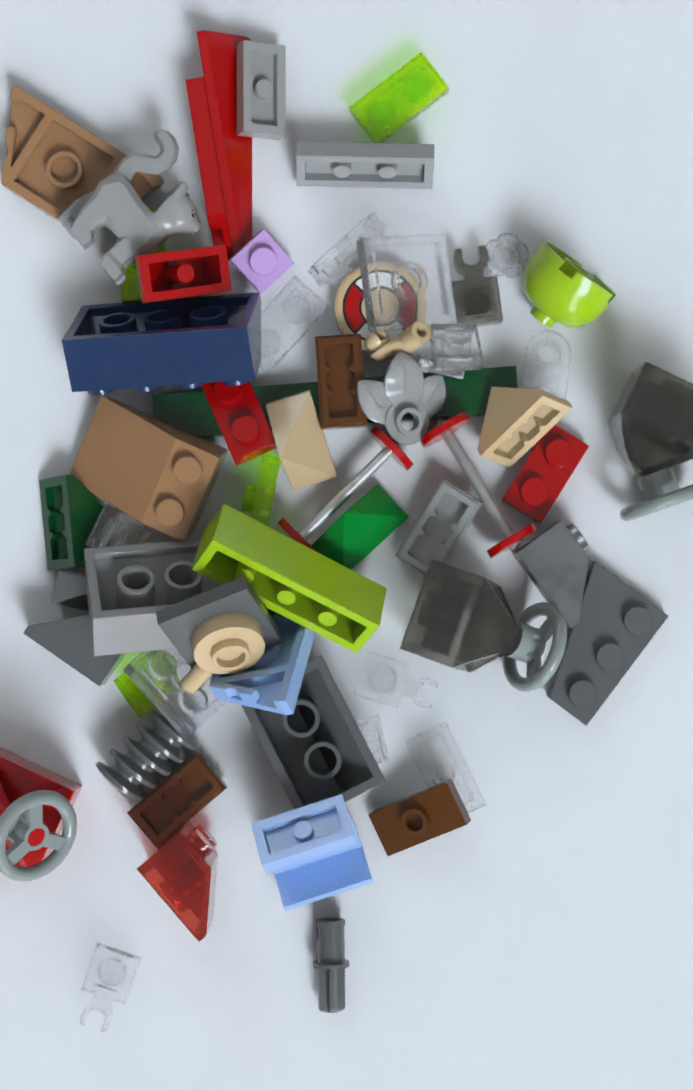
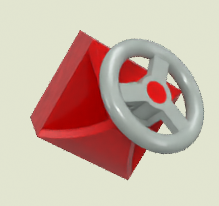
(32, 814)

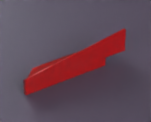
(221, 153)

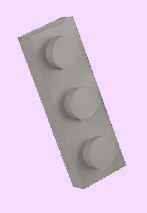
(364, 164)

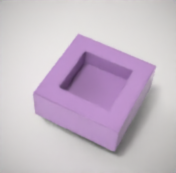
(261, 261)

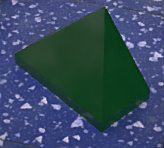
(68, 520)

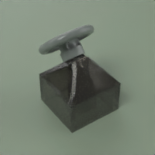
(653, 435)
(469, 624)

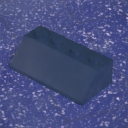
(164, 343)

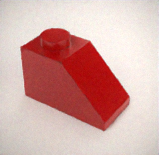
(183, 273)

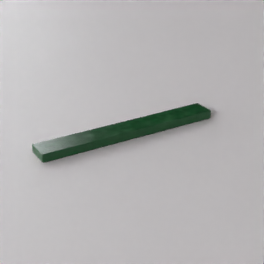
(470, 395)

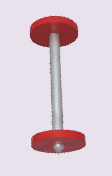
(445, 430)
(390, 449)

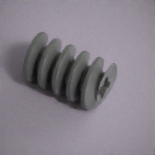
(146, 757)

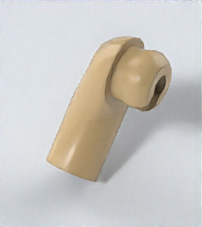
(407, 341)

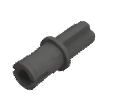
(331, 964)

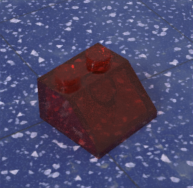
(185, 876)

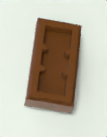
(338, 372)
(177, 799)
(419, 817)

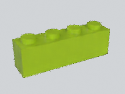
(291, 578)

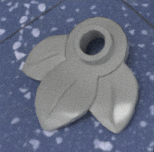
(402, 393)

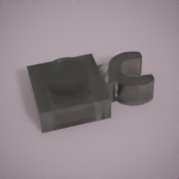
(476, 296)

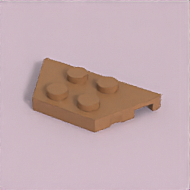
(57, 160)

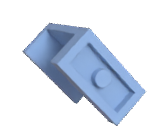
(312, 852)

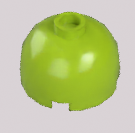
(563, 289)

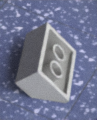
(132, 584)

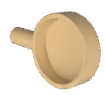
(223, 646)

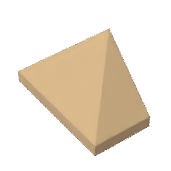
(517, 421)
(300, 440)

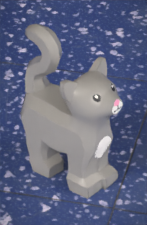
(127, 217)

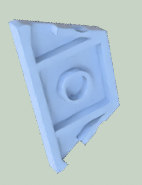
(275, 678)

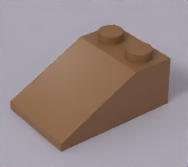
(148, 467)

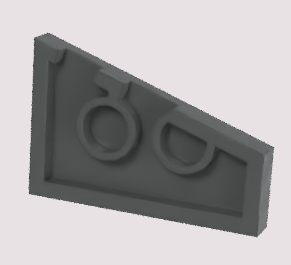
(604, 644)

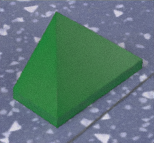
(361, 528)

